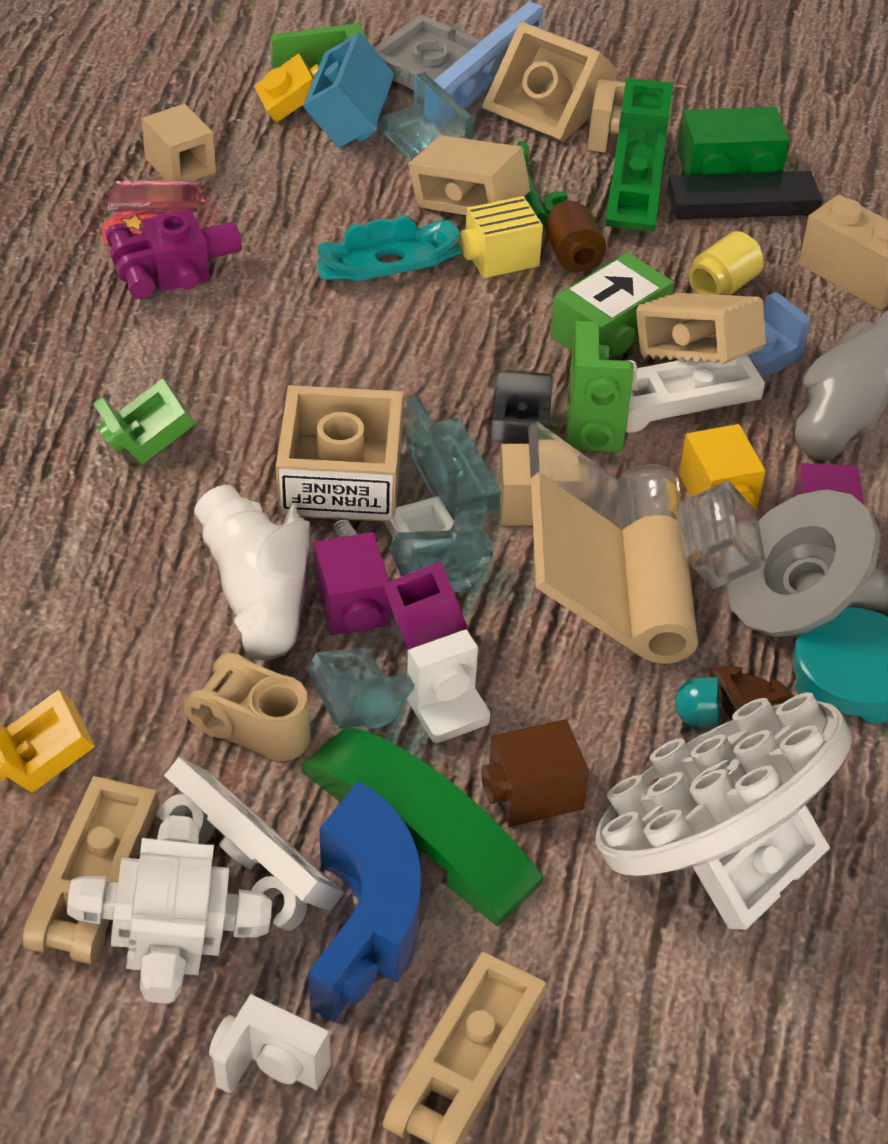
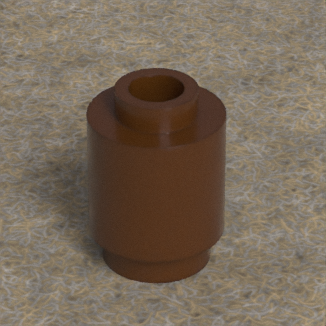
(575, 236)

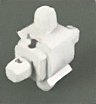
(169, 908)

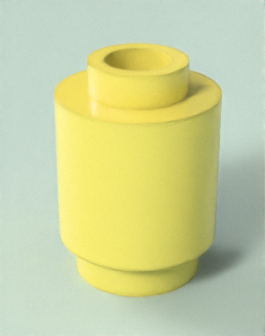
(726, 265)

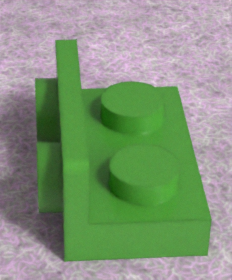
(596, 393)

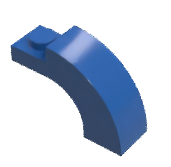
(378, 860)

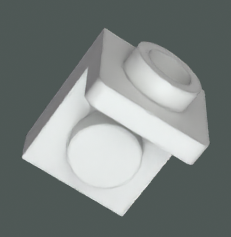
(446, 687)
(278, 1042)

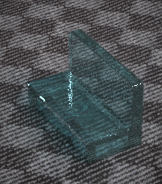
(430, 116)
(449, 462)

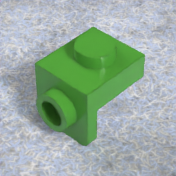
(146, 422)

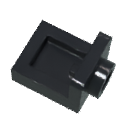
(519, 403)

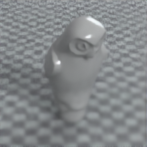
(845, 391)

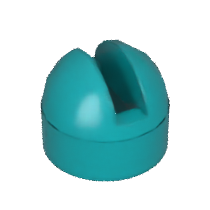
(699, 702)

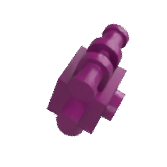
(169, 251)

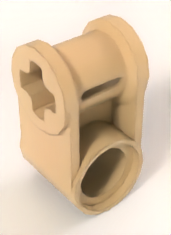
(252, 709)

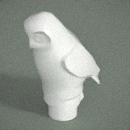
(259, 568)

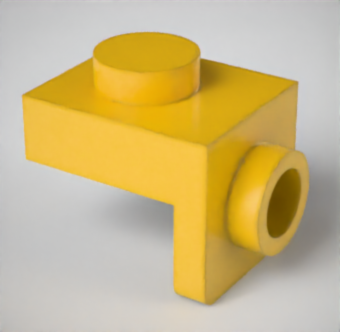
(286, 87)
(43, 742)

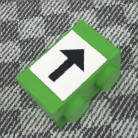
(611, 300)

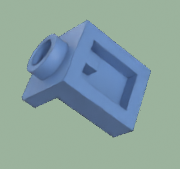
(785, 336)

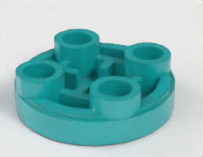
(846, 663)

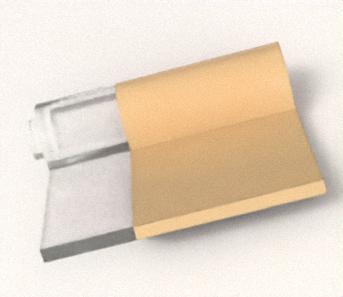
(612, 548)

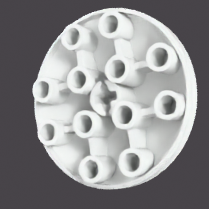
(731, 805)

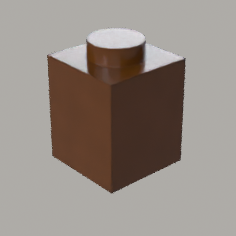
(536, 773)

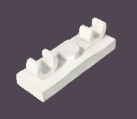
(250, 842)

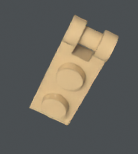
(103, 831)
(466, 1052)

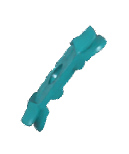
(363, 245)

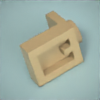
(605, 113)

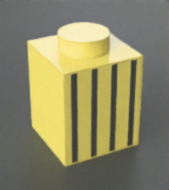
(502, 237)

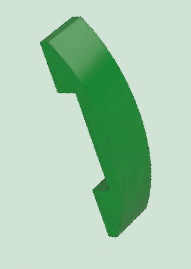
(639, 155)
(445, 823)

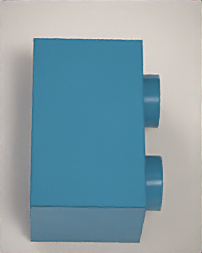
(349, 91)

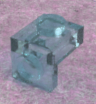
(462, 550)
(356, 688)

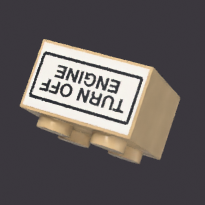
(340, 453)

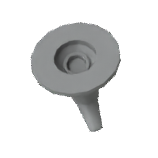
(818, 562)

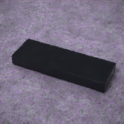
(743, 195)

